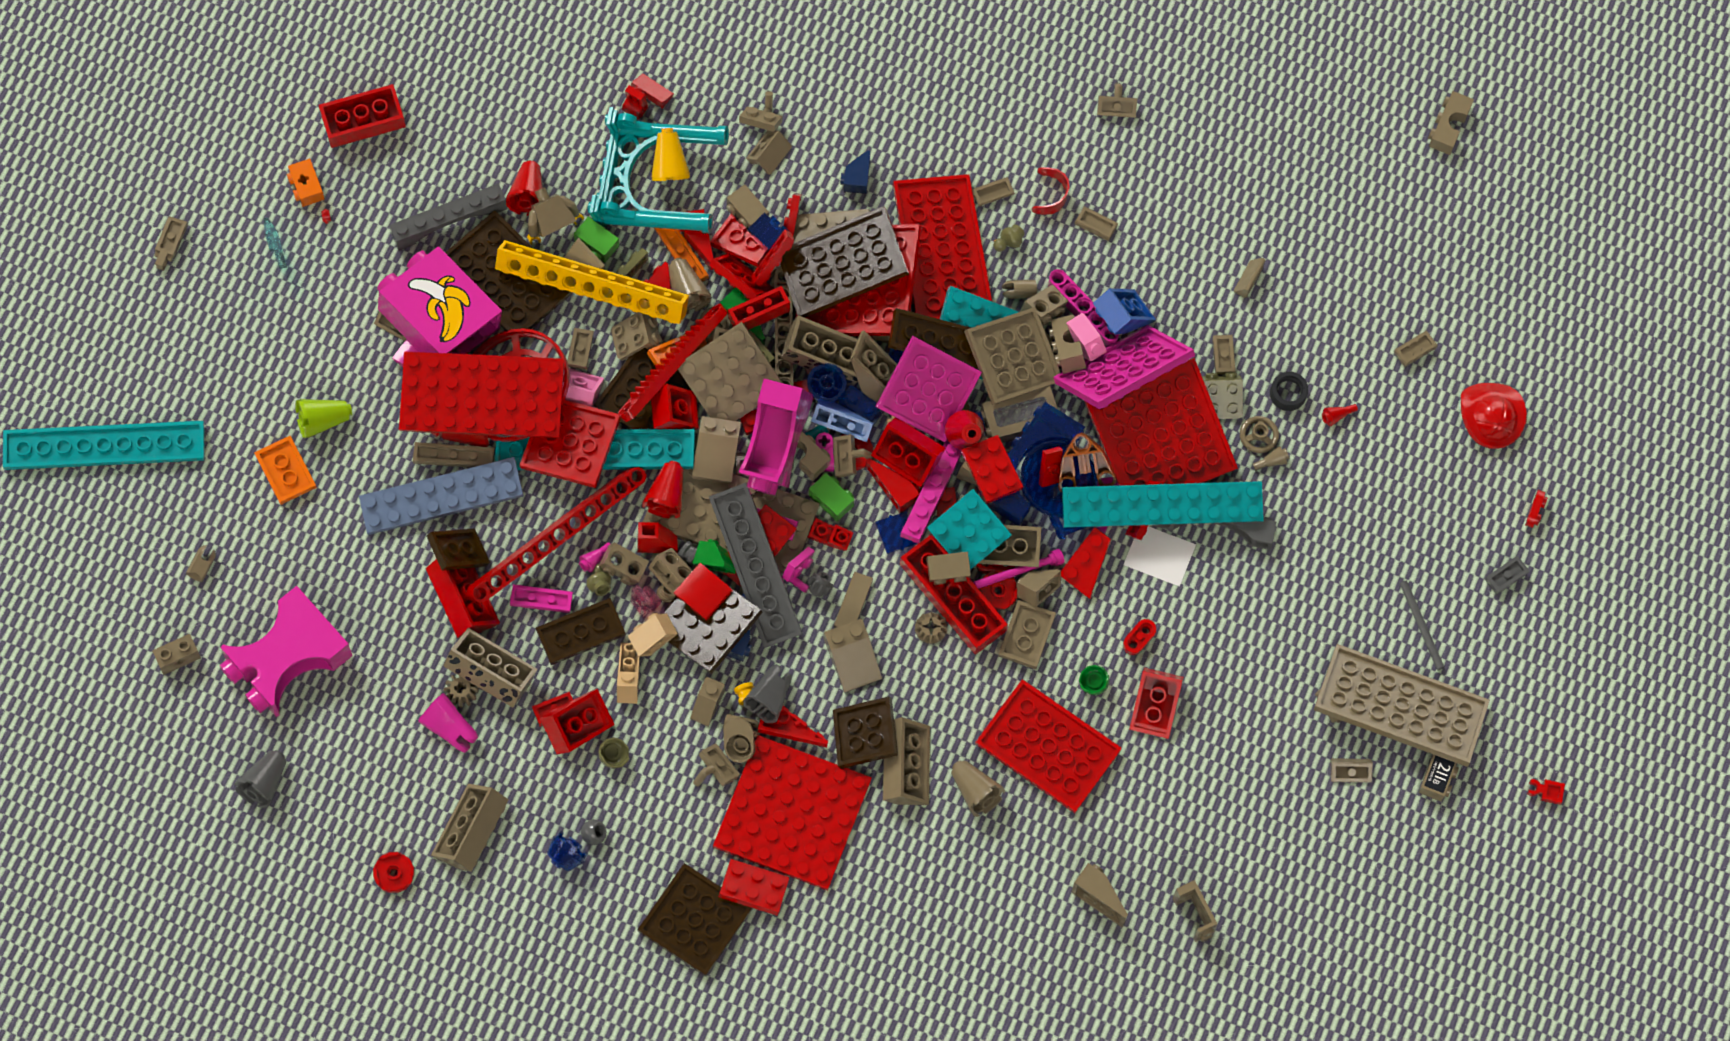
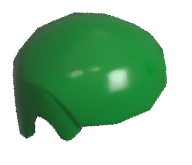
(1094, 680)

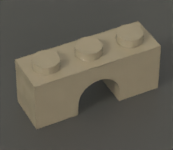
(1456, 109)
(1069, 352)
(815, 459)

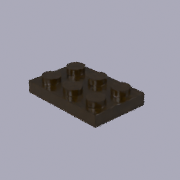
(458, 549)

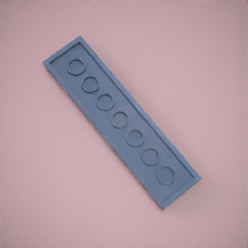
(441, 496)

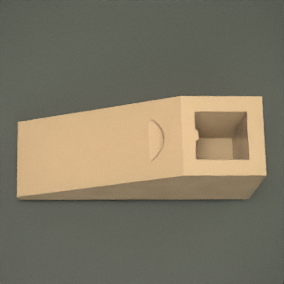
(628, 674)

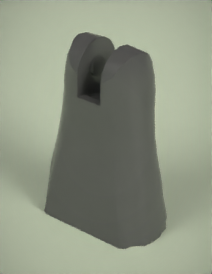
(768, 695)

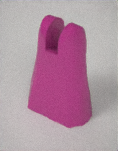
(448, 723)

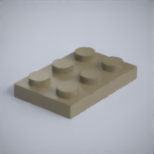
(1027, 634)

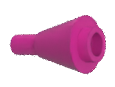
(591, 559)

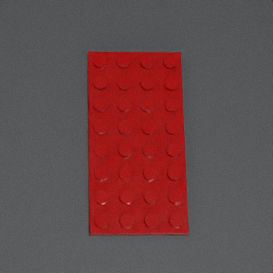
(949, 239)
(481, 394)

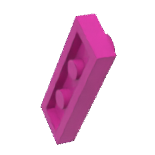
(541, 598)

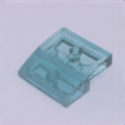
(274, 243)

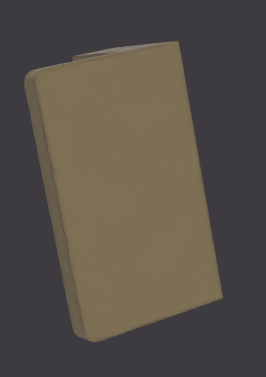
(769, 151)

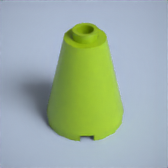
(320, 415)

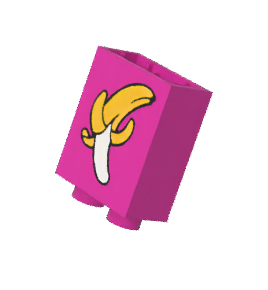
(438, 305)

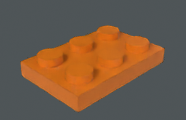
(285, 470)

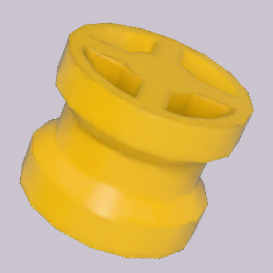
(742, 691)

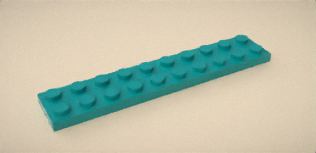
(103, 445)
(629, 449)
(1162, 504)

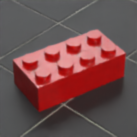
(362, 116)

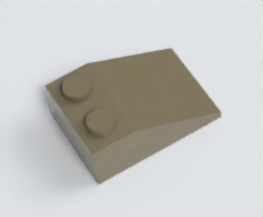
(871, 366)
(716, 450)
(852, 655)
(1095, 889)

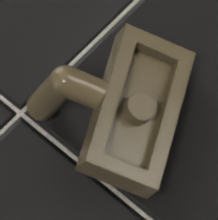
(1116, 104)
(762, 119)
(846, 455)
(718, 765)

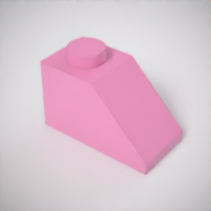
(1089, 338)

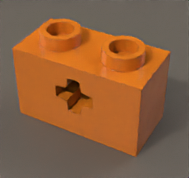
(311, 191)

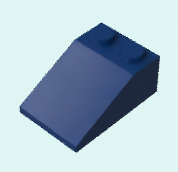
(1123, 310)

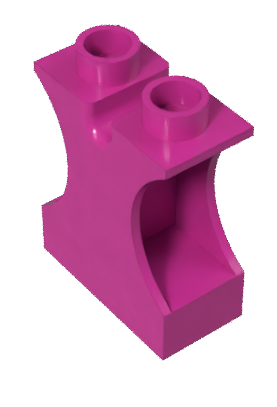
(775, 436)
(295, 644)

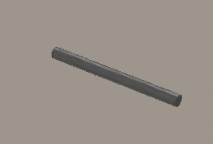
(1422, 625)

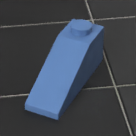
(842, 420)

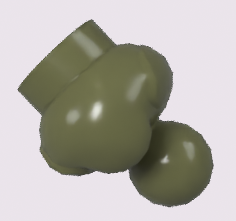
(1009, 237)
(599, 581)

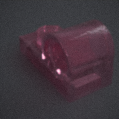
(644, 600)

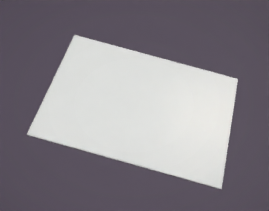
(1160, 556)

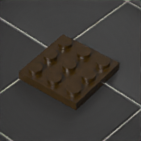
(864, 732)

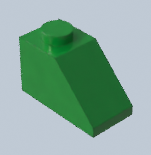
(713, 557)

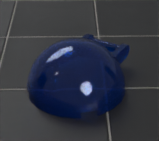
(1049, 498)

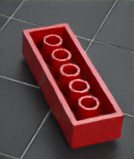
(957, 602)

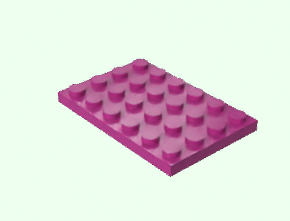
(1125, 367)

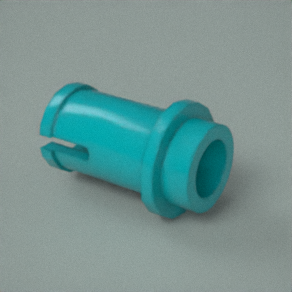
(817, 430)

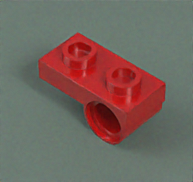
(635, 102)

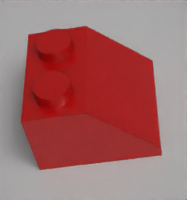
(674, 408)

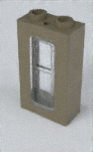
(1010, 416)

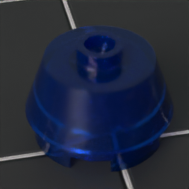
(565, 852)

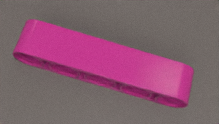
(1079, 300)

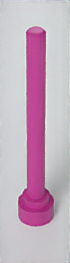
(1054, 558)

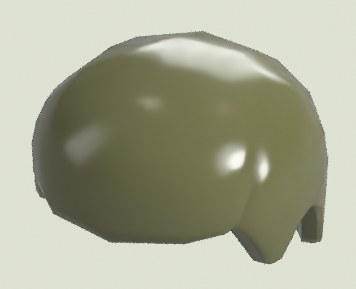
(613, 753)

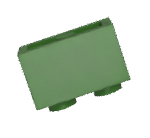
(597, 239)
(832, 497)

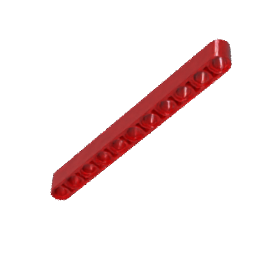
(548, 538)

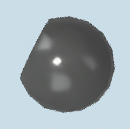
(593, 832)

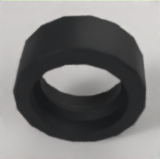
(1290, 377)

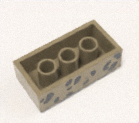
(815, 344)
(490, 667)

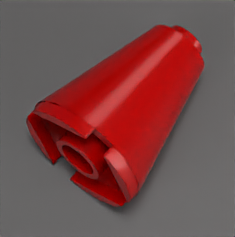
(522, 192)
(958, 427)
(666, 492)

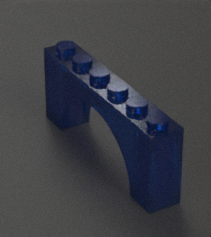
(1046, 426)

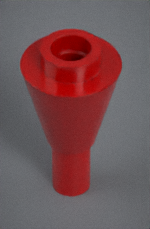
(1332, 415)

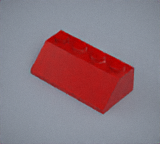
(461, 611)

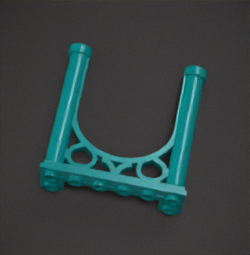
(626, 129)

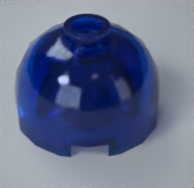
(825, 376)

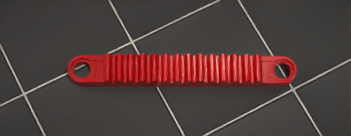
(672, 362)

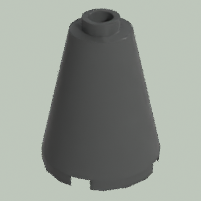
(262, 779)

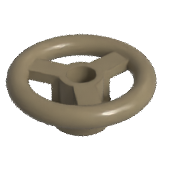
(1260, 426)

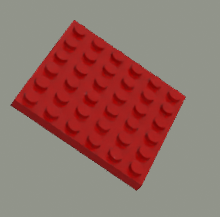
(875, 308)
(1164, 431)
(792, 813)

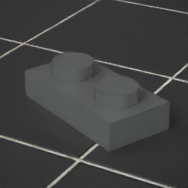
(1507, 575)

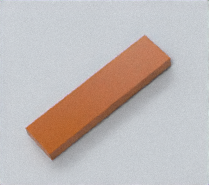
(680, 248)

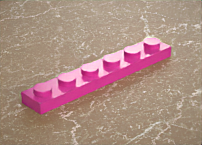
(931, 494)

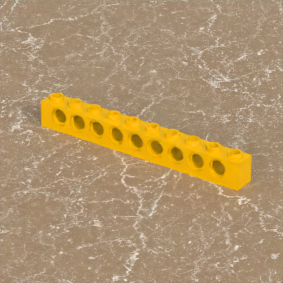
(585, 275)

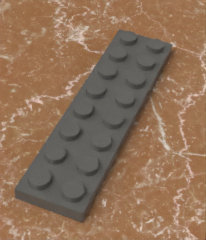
(755, 564)

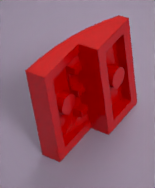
(703, 591)

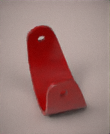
(1062, 178)

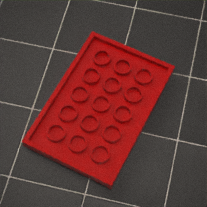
(1048, 746)

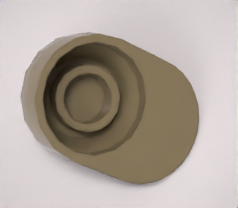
(739, 740)

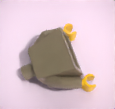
(550, 215)

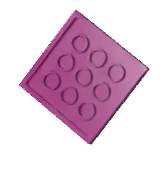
(927, 388)

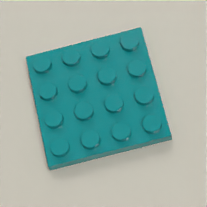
(970, 309)

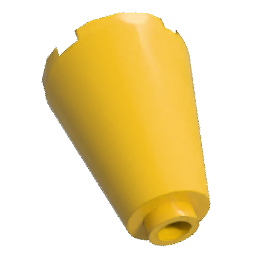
(669, 157)

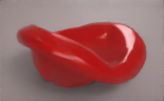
(1493, 414)

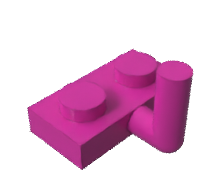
(796, 566)

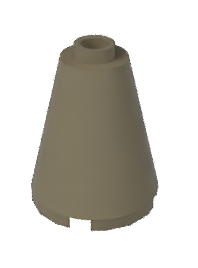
(686, 281)
(977, 788)

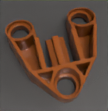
(1100, 459)

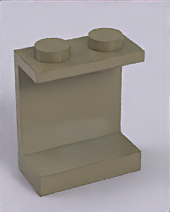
(1192, 892)

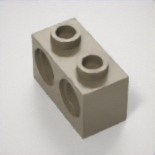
(1047, 303)
(625, 559)
(670, 569)

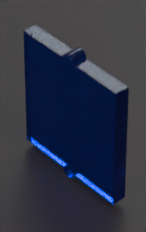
(890, 532)

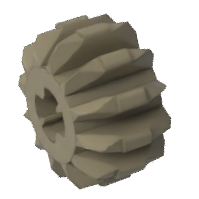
(460, 698)

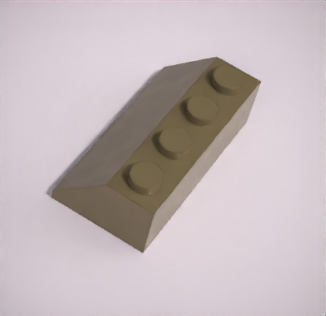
(1019, 549)
(908, 772)
(470, 827)

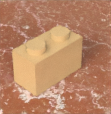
(652, 634)

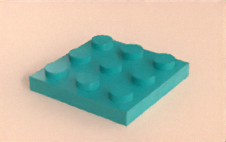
(969, 528)

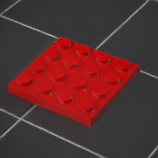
(582, 445)

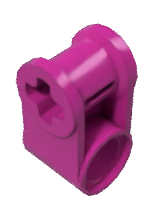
(829, 448)

